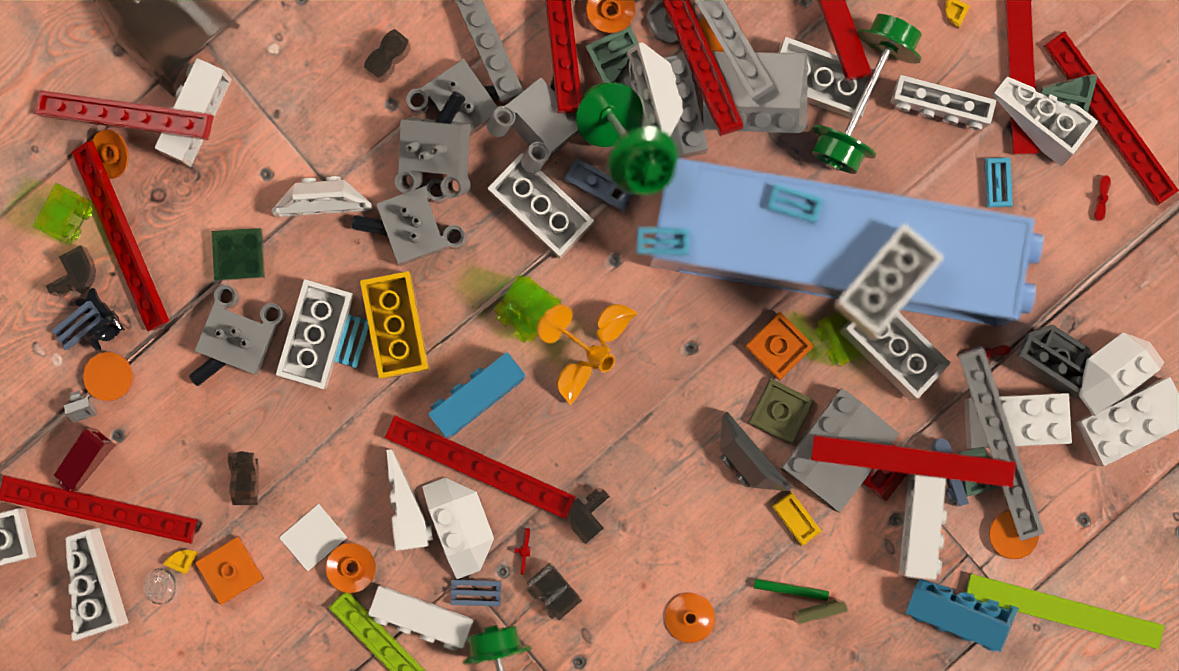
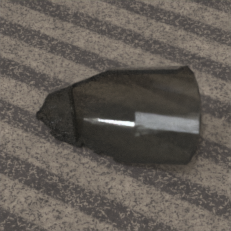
(163, 32)

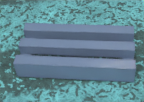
(62, 337)
(454, 592)

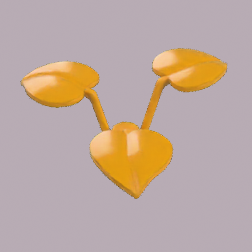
(611, 324)

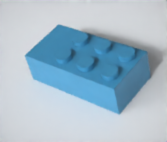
(477, 395)

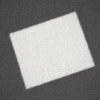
(313, 537)

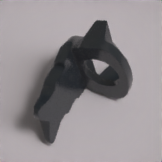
(106, 328)

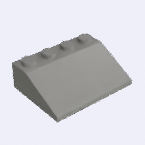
(780, 109)
(689, 130)
(841, 419)

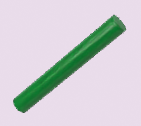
(791, 589)

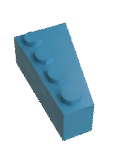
(962, 614)

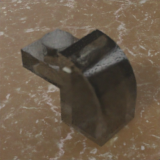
(79, 270)
(244, 478)
(581, 516)

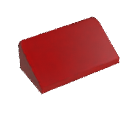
(884, 482)

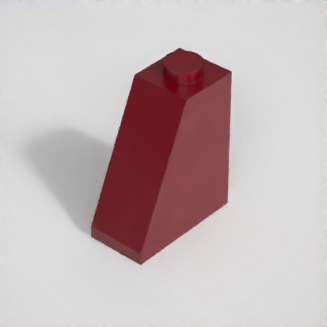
(83, 459)

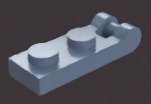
(597, 184)
(956, 490)

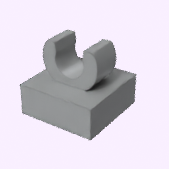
(80, 408)

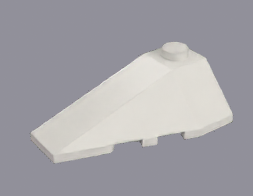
(1049, 123)
(409, 522)

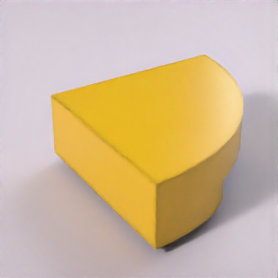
(956, 12)
(181, 560)

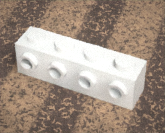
(943, 102)
(421, 617)

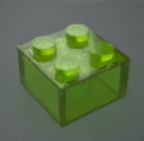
(63, 214)
(529, 300)

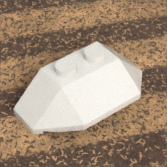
(656, 87)
(321, 198)
(1117, 371)
(459, 525)

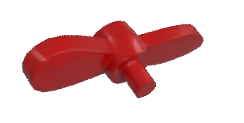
(1102, 198)
(997, 351)
(524, 551)

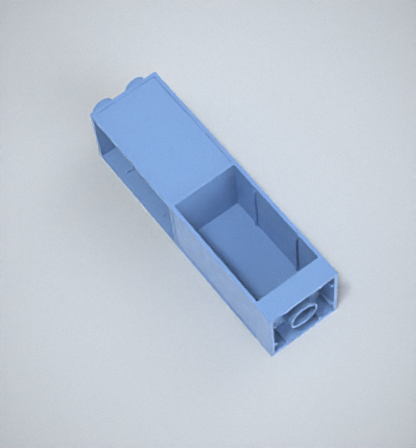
(746, 243)

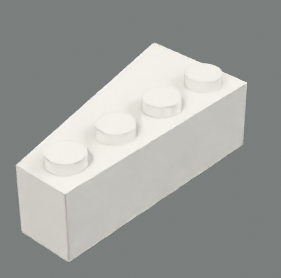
(92, 586)

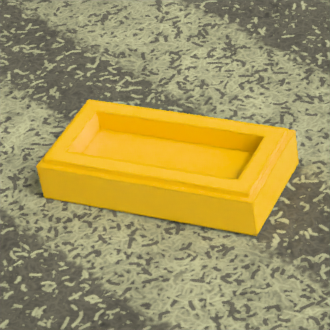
(796, 518)

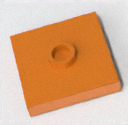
(779, 346)
(229, 570)

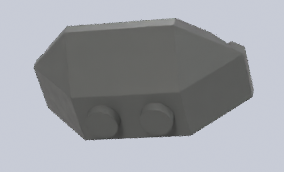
(1055, 359)
(747, 458)

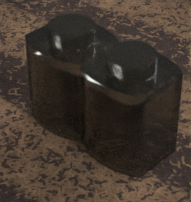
(392, 51)
(553, 591)

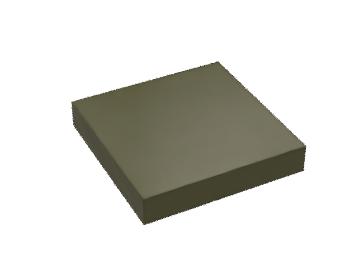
(781, 411)
(819, 611)

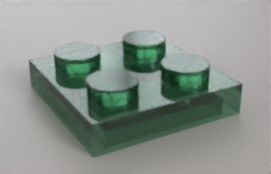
(238, 254)

